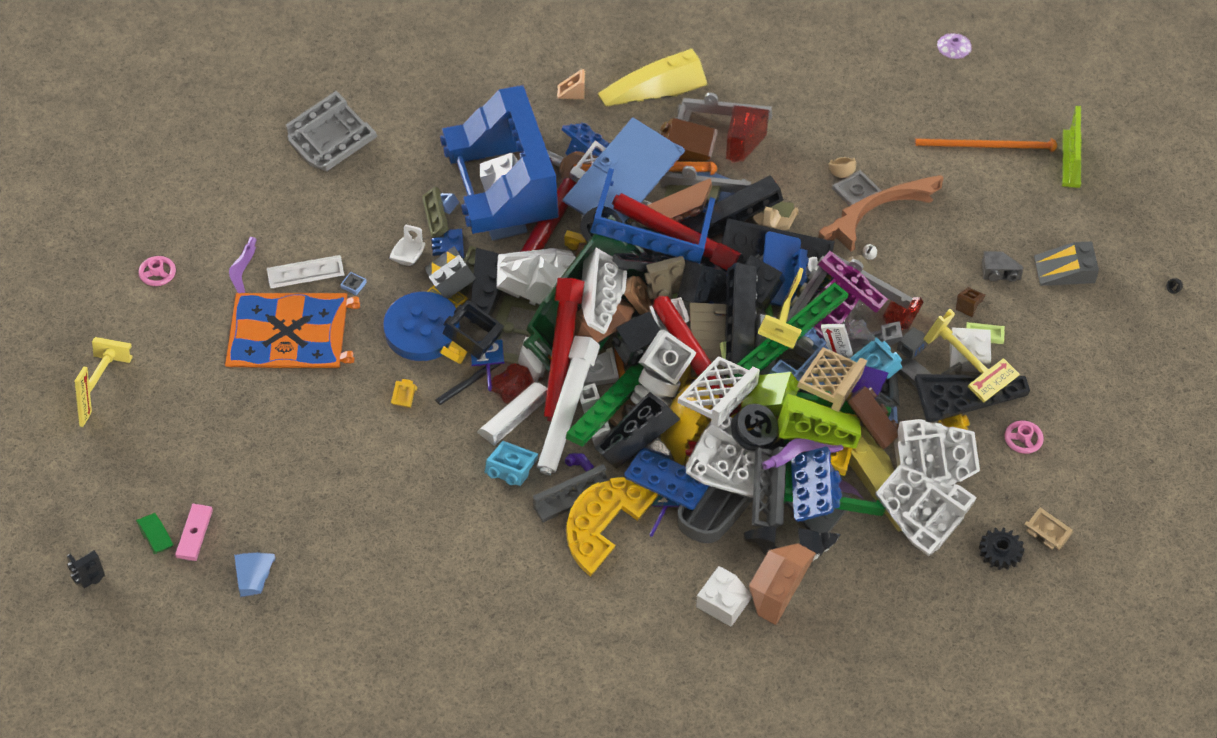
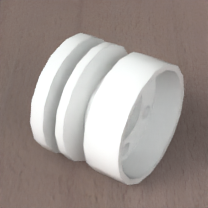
(655, 385)

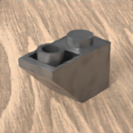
(1000, 267)

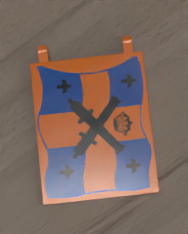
(289, 330)

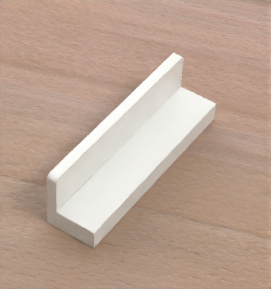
(305, 271)

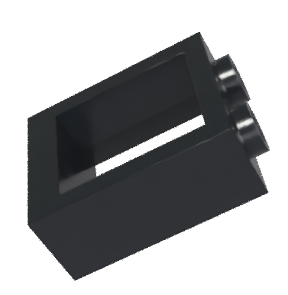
(481, 319)

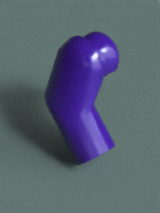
(579, 459)

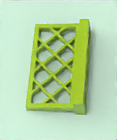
(1072, 152)

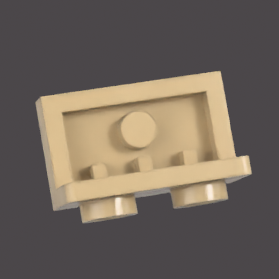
(1049, 529)

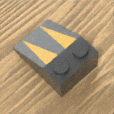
(1067, 265)
(450, 273)

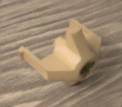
(772, 219)

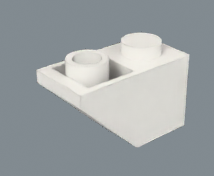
(529, 360)

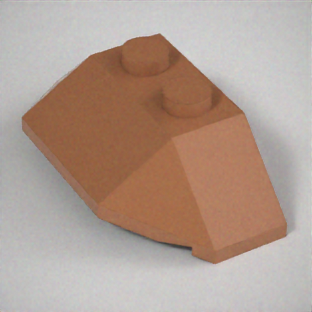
(685, 202)
(621, 316)
(779, 579)

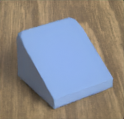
(449, 202)

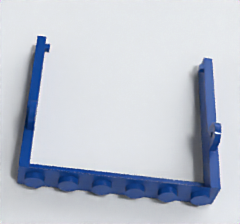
(646, 238)

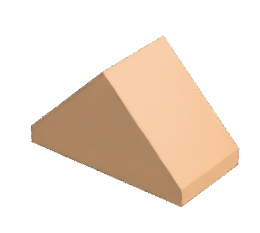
(573, 87)

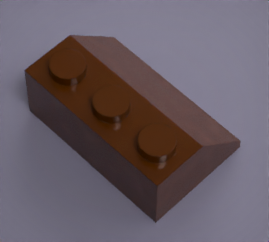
(873, 416)

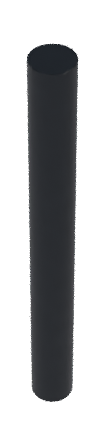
(464, 384)

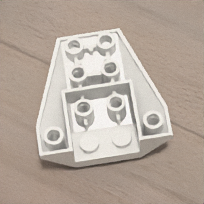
(723, 462)

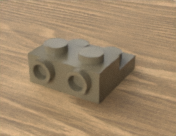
(664, 277)

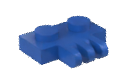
(450, 239)

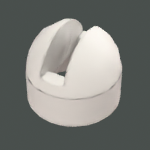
(873, 253)

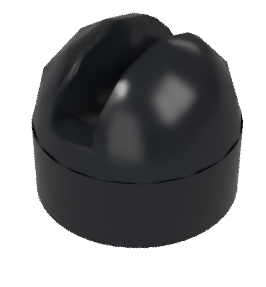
(1172, 283)

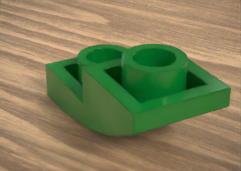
(155, 533)

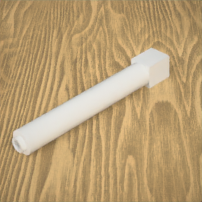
(582, 355)

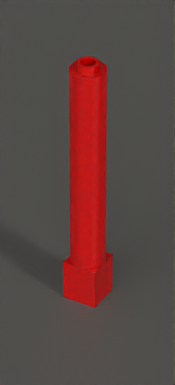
(545, 228)
(715, 252)
(569, 294)
(678, 328)

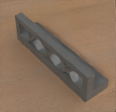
(774, 493)
(559, 503)

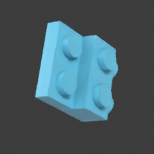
(879, 357)
(510, 463)

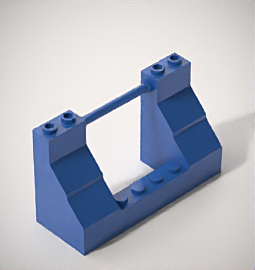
(529, 187)

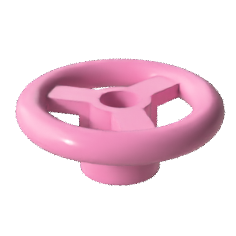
(156, 267)
(1024, 435)

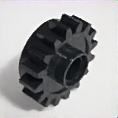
(997, 557)

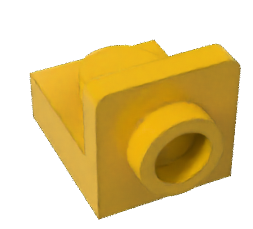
(573, 239)
(454, 352)
(403, 393)
(959, 421)

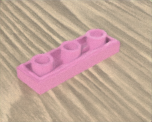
(197, 522)

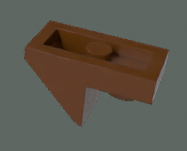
(968, 301)

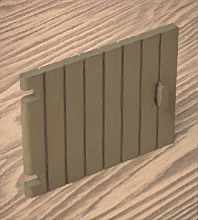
(708, 328)

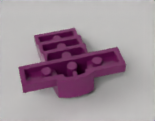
(854, 284)

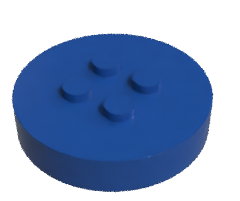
(416, 325)

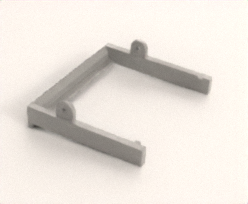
(712, 106)
(804, 345)

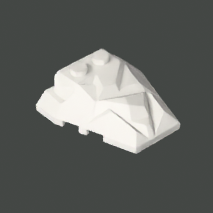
(532, 272)
(937, 450)
(924, 507)

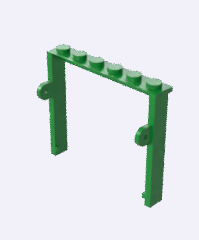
(847, 504)

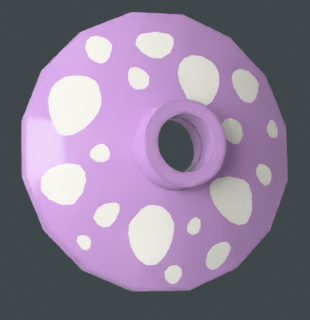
(954, 45)

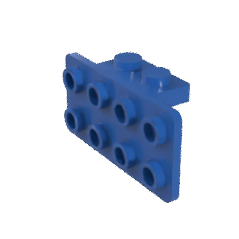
(583, 138)
(785, 255)
(665, 478)
(814, 484)

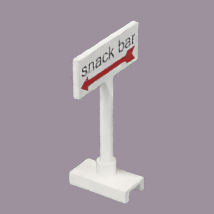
(837, 339)

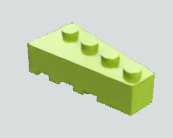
(817, 423)

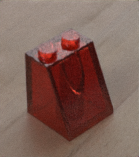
(746, 131)

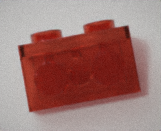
(897, 313)
(512, 382)

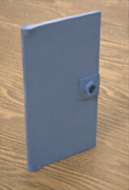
(638, 161)

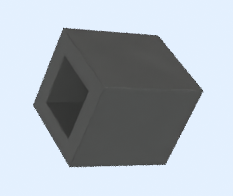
(912, 343)

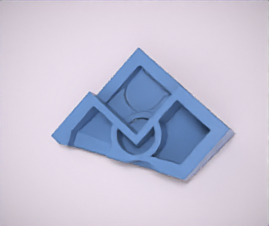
(252, 571)

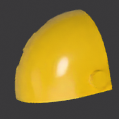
(687, 428)

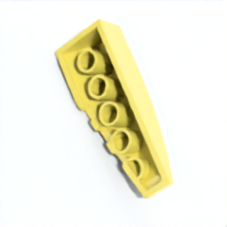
(662, 78)
(871, 466)

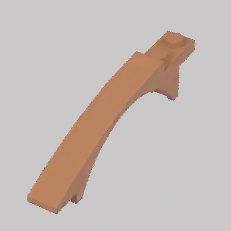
(845, 227)

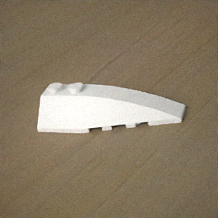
(602, 289)

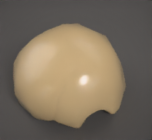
(842, 167)

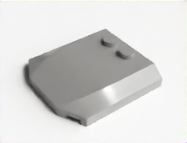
(328, 132)

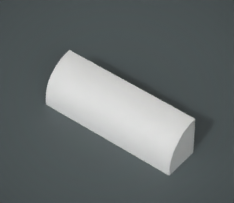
(514, 413)

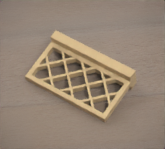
(845, 383)

